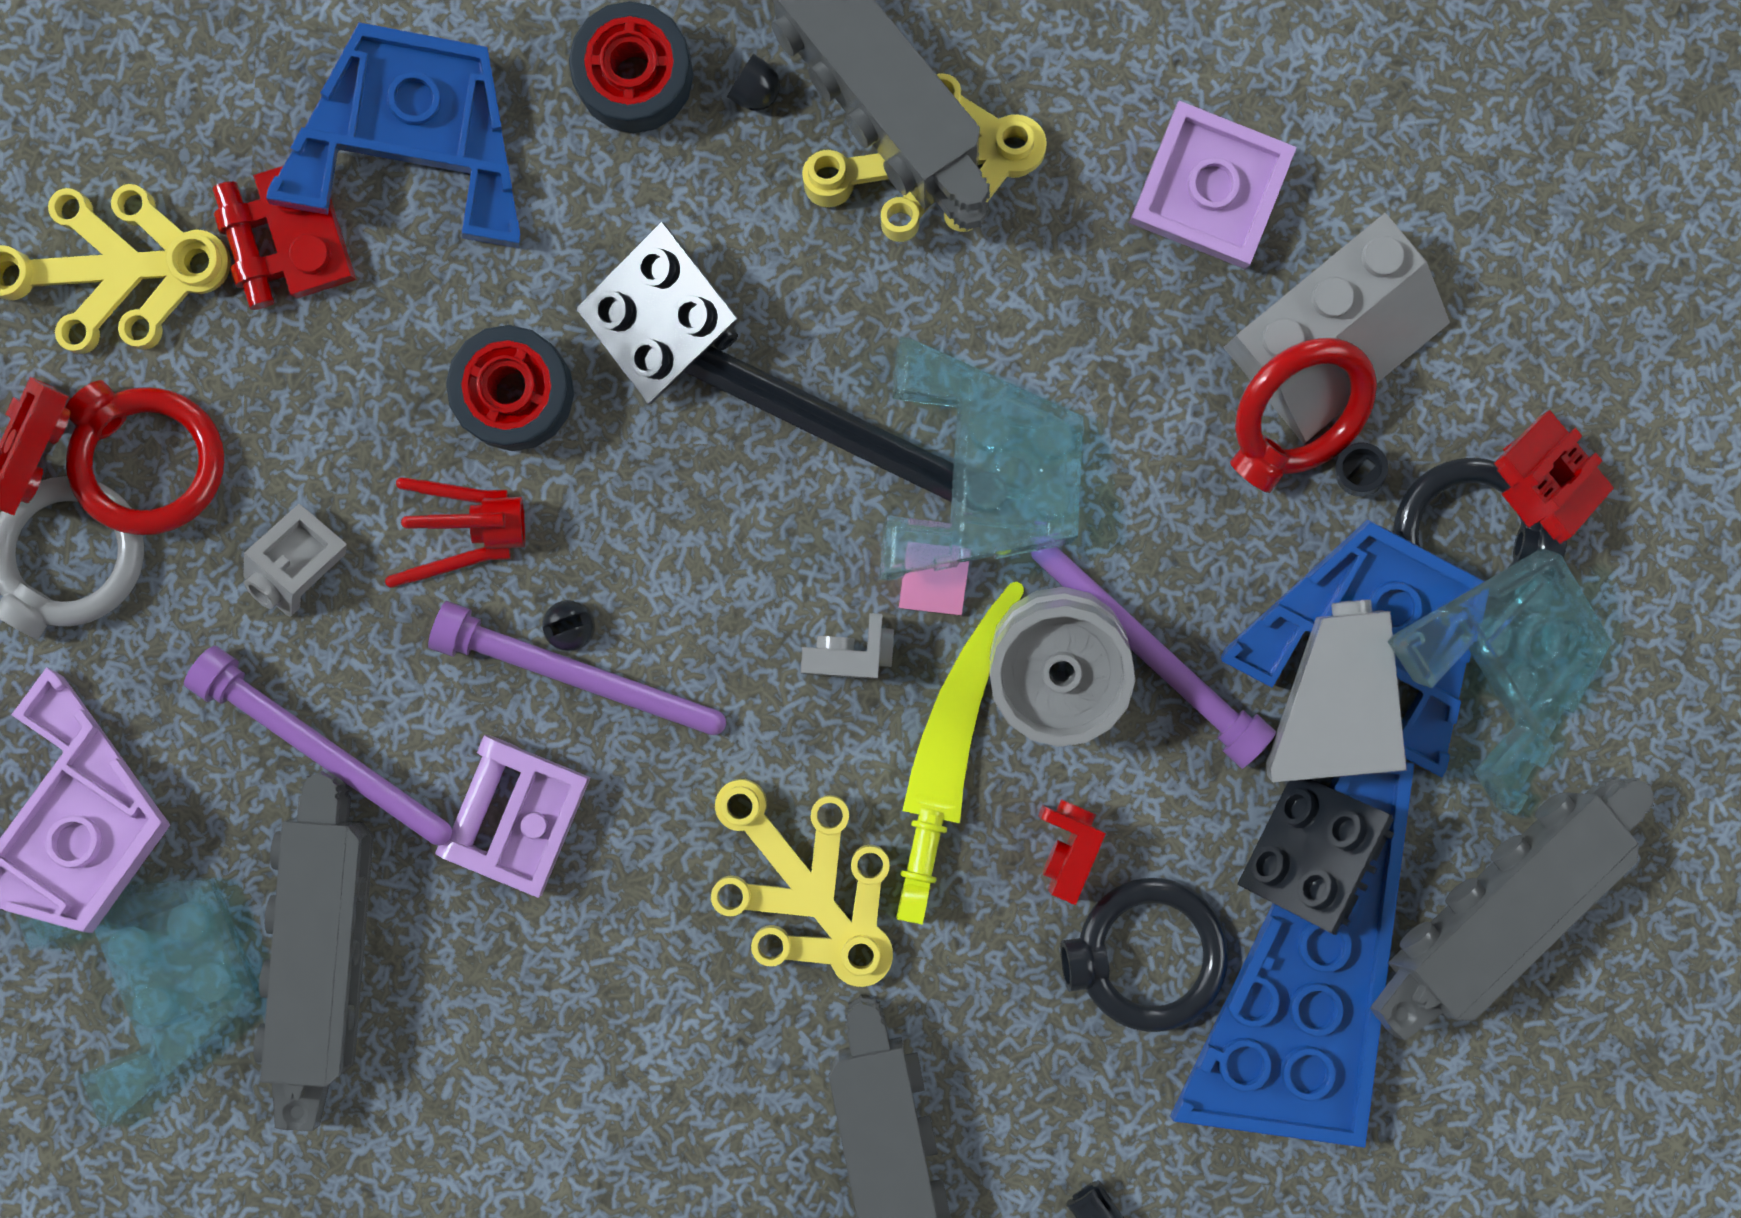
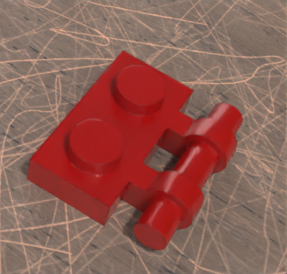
(307, 244)
(34, 422)

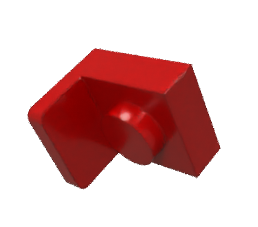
(1071, 861)

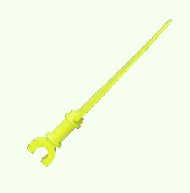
(943, 755)

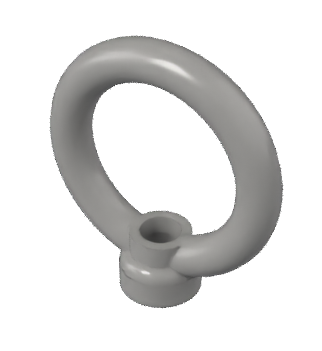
(31, 609)

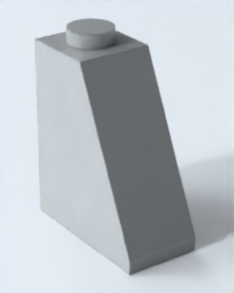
(1342, 701)

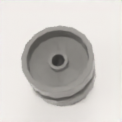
(1098, 672)

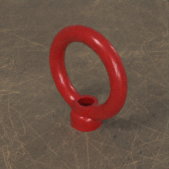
(100, 413)
(1265, 461)

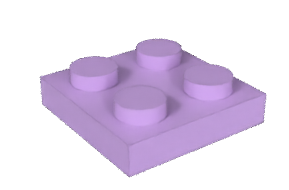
(1212, 185)

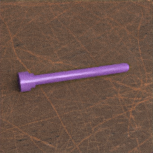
(460, 632)
(218, 678)
(1240, 733)

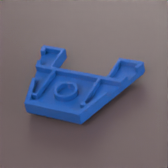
(413, 104)
(1397, 580)

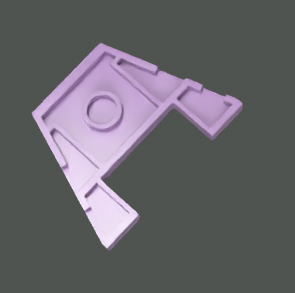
(82, 825)

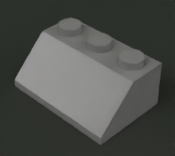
(1366, 293)

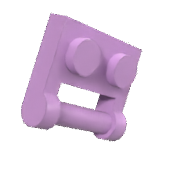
(531, 824)

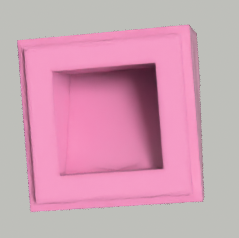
(935, 590)

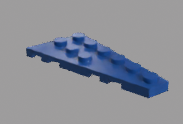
(1298, 1024)

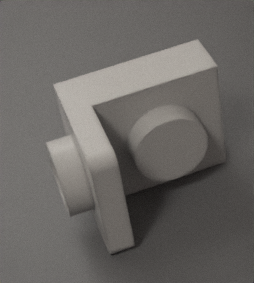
(290, 560)
(837, 656)

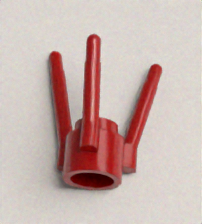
(495, 523)

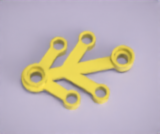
(997, 160)
(120, 268)
(809, 891)

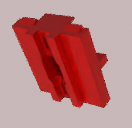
(1552, 478)

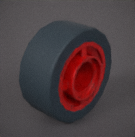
(623, 33)
(480, 368)

